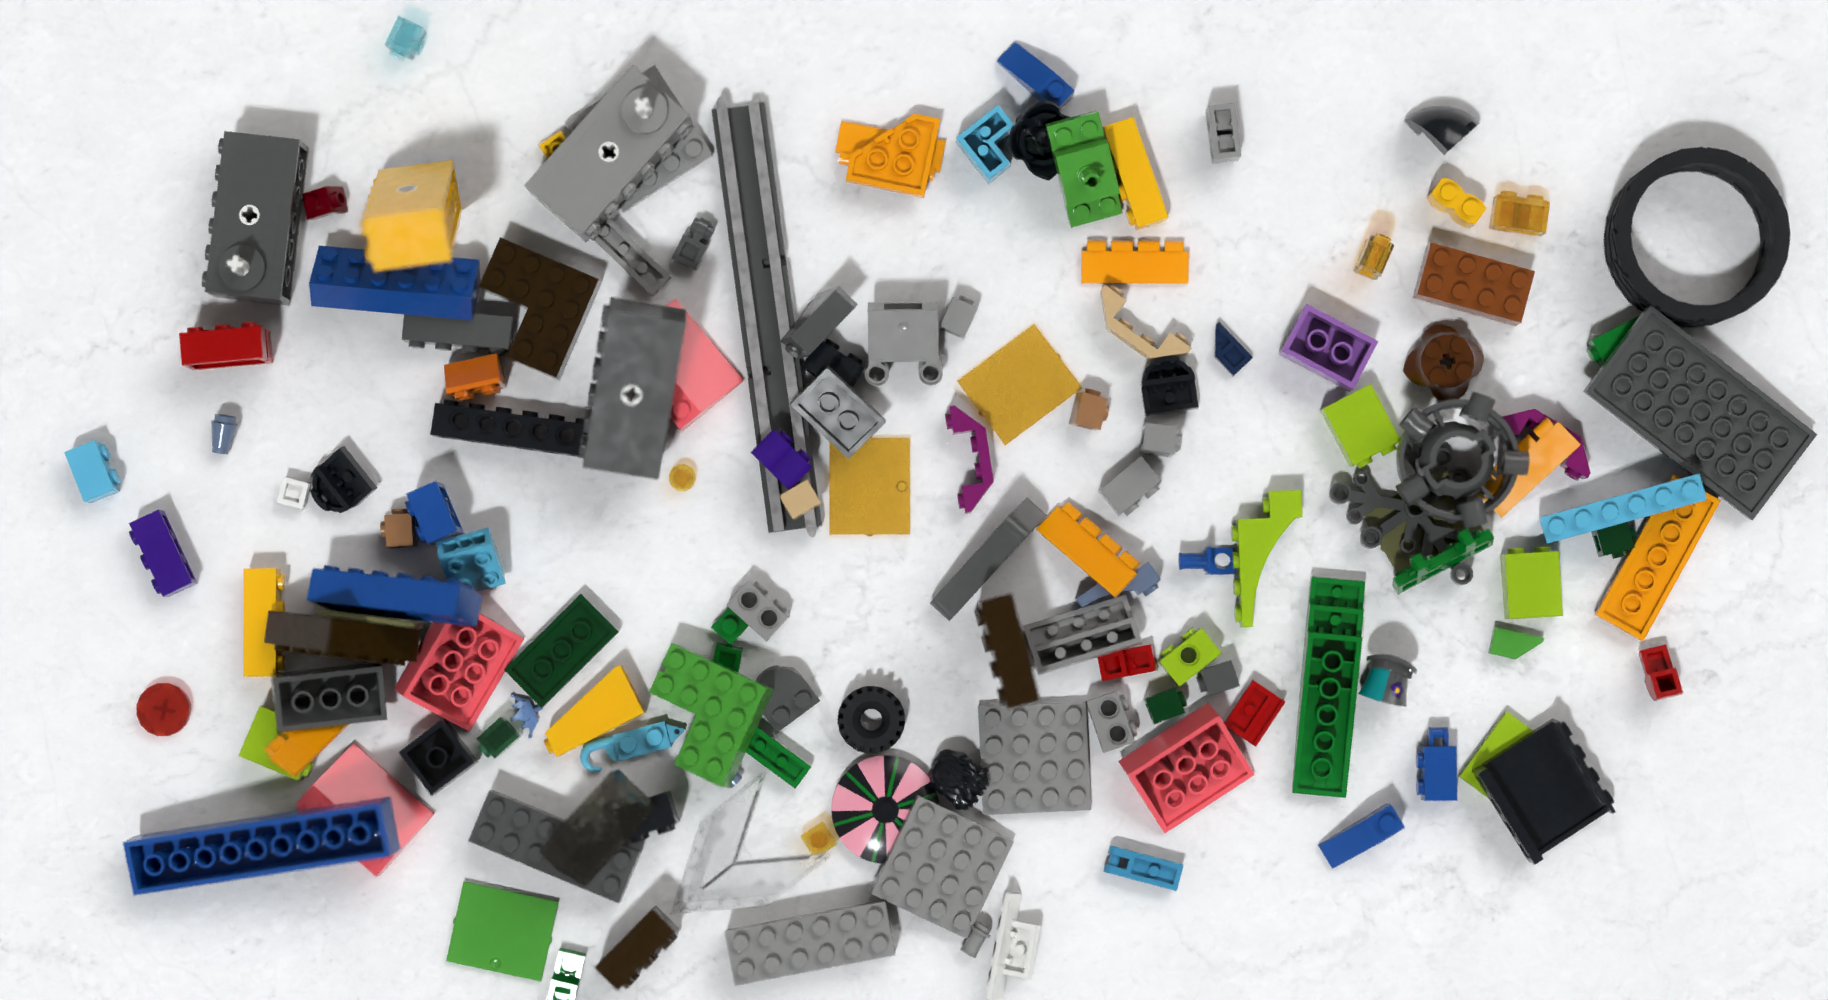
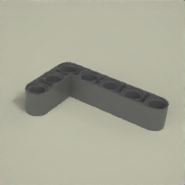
(988, 558)

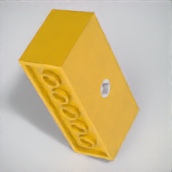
(412, 215)

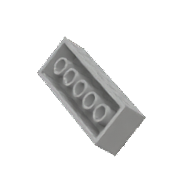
(810, 942)

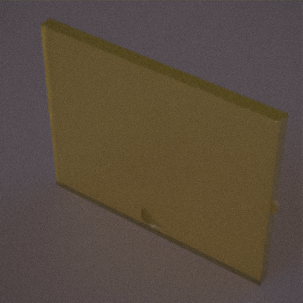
(1019, 384)
(870, 489)

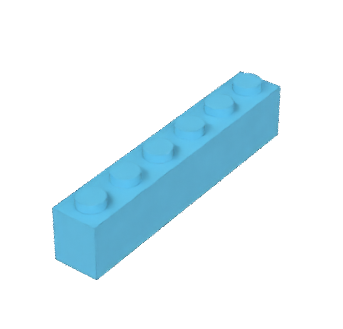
(1623, 508)

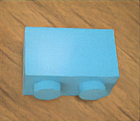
(92, 471)

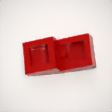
(1128, 662)

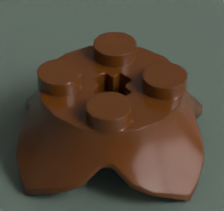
(1424, 366)

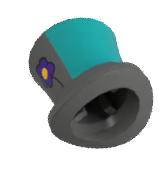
(1388, 679)

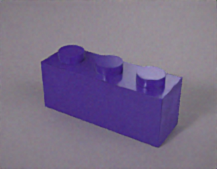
(162, 554)

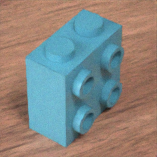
(472, 560)

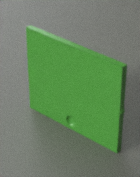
(502, 931)

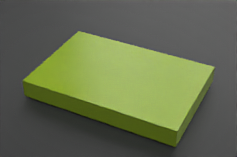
(1505, 733)

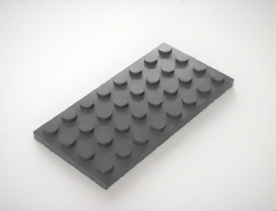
(1700, 412)

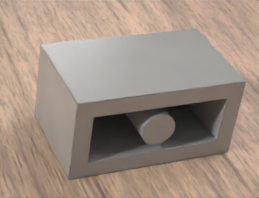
(1130, 486)

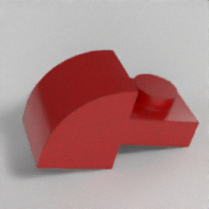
(1661, 677)

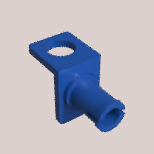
(1206, 561)

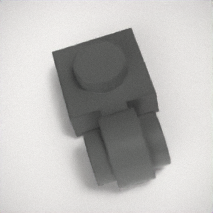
(691, 250)

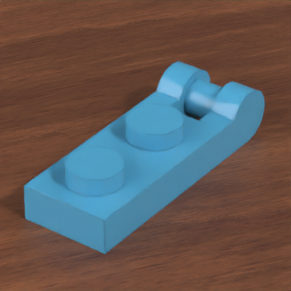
(1144, 868)

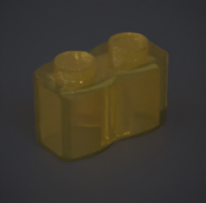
(1519, 214)
(1374, 256)

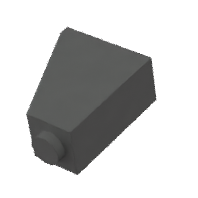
(818, 322)

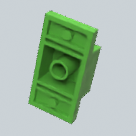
(1084, 168)

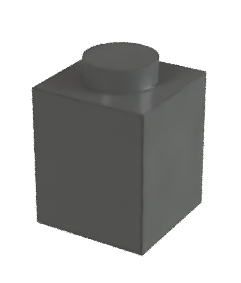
(1217, 678)

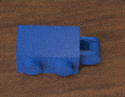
(1437, 768)

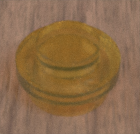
(682, 477)

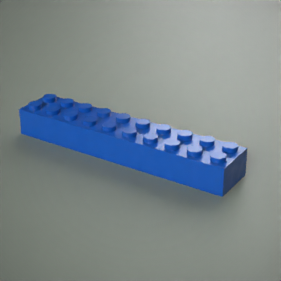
(262, 845)

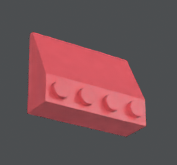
(702, 376)
(459, 669)
(1186, 767)
(360, 778)

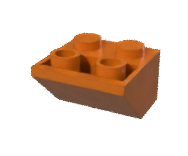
(474, 376)

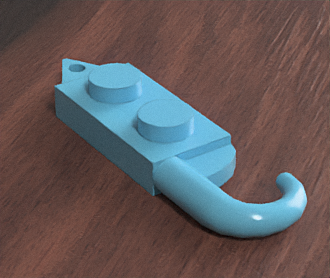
(631, 743)

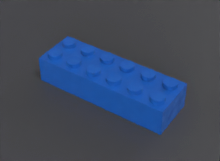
(440, 290)
(395, 596)

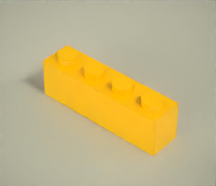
(1135, 175)
(261, 593)

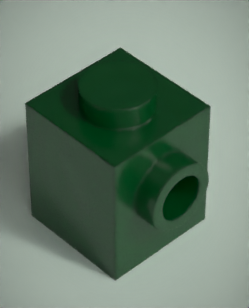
(1614, 540)

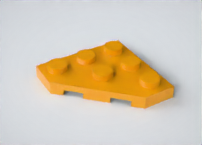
(897, 158)

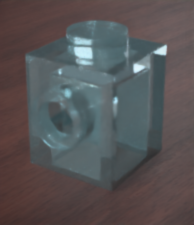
(405, 39)

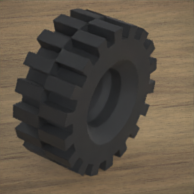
(871, 740)

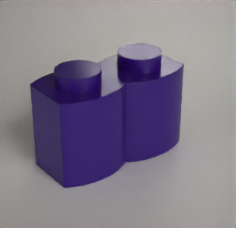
(782, 459)

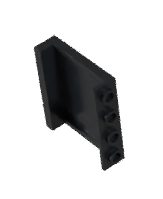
(1543, 789)

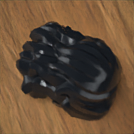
(958, 778)

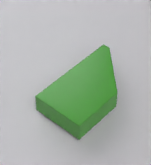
(1512, 643)

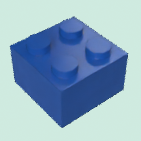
(434, 513)

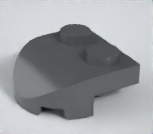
(790, 696)

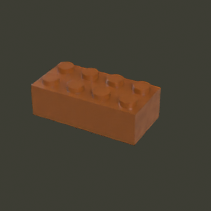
(1473, 284)

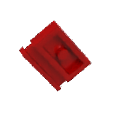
(1254, 713)

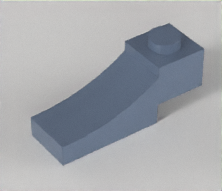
(1143, 582)

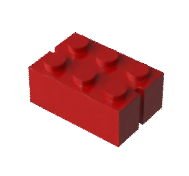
(225, 346)

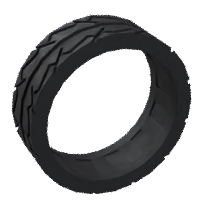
(1756, 190)

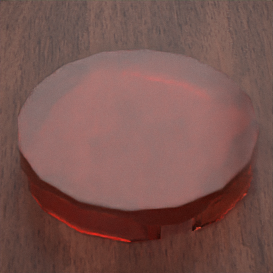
(163, 709)

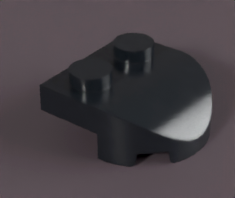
(1168, 387)
(340, 483)

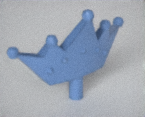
(526, 713)

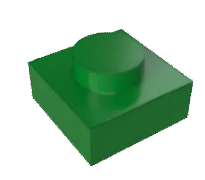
(730, 626)

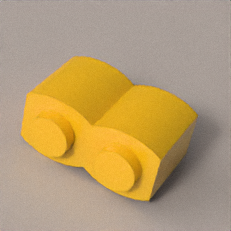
(1451, 199)

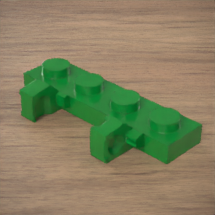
(1452, 554)

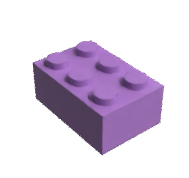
(1328, 347)

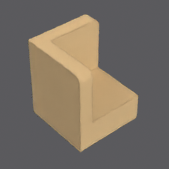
(800, 500)

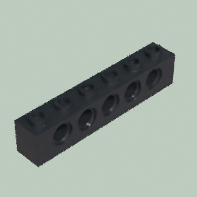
(444, 427)

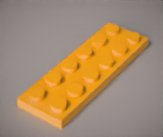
(1654, 566)

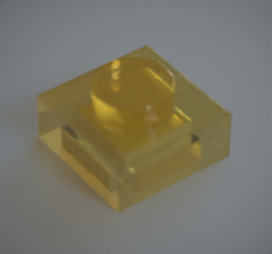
(818, 839)

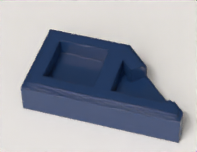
(1229, 350)

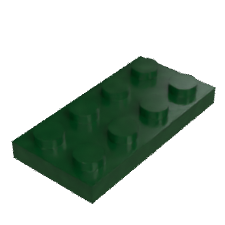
(561, 651)

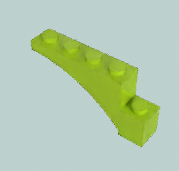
(1254, 543)

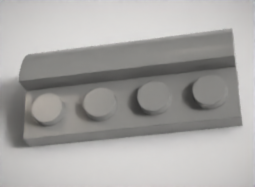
(1082, 634)

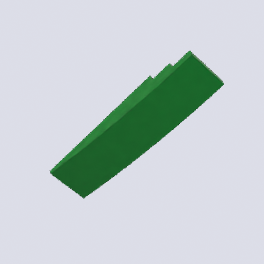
(1328, 686)

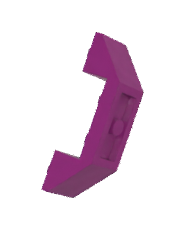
(960, 424)
(1575, 464)

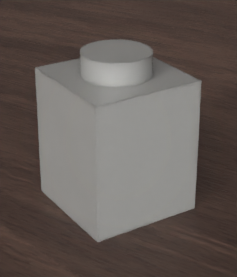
(959, 316)

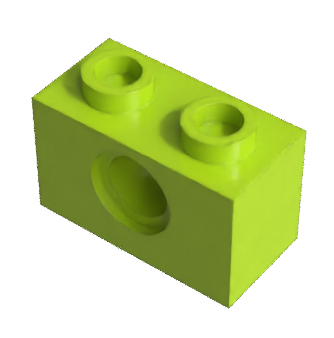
(1204, 651)

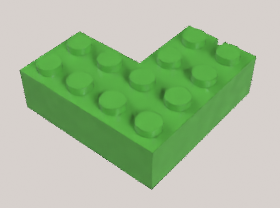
(725, 710)

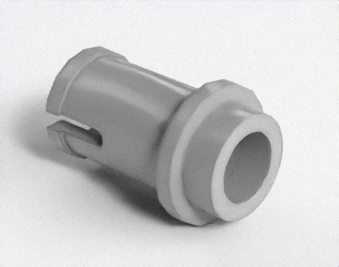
(975, 939)

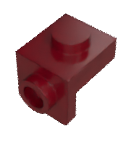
(324, 202)

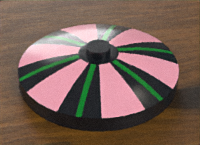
(874, 803)

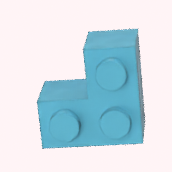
(980, 143)

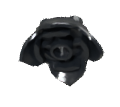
(1023, 138)

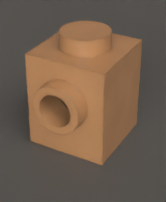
(1089, 410)
(399, 529)

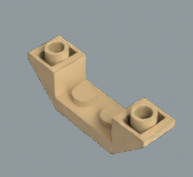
(1112, 303)

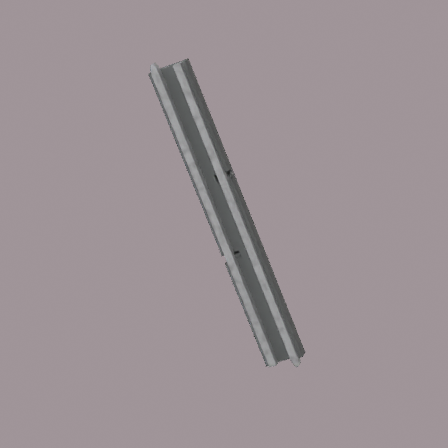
(762, 293)

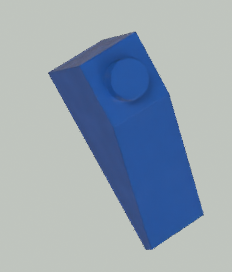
(1035, 76)
(1361, 835)

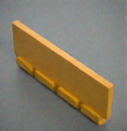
(856, 136)
(1138, 267)
(1545, 455)
(1082, 547)
(299, 747)

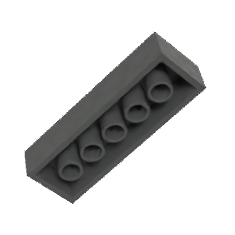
(522, 830)

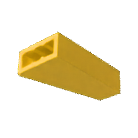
(598, 712)

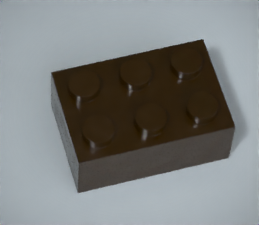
(637, 949)

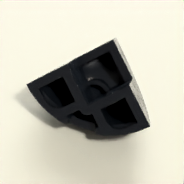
(1442, 125)

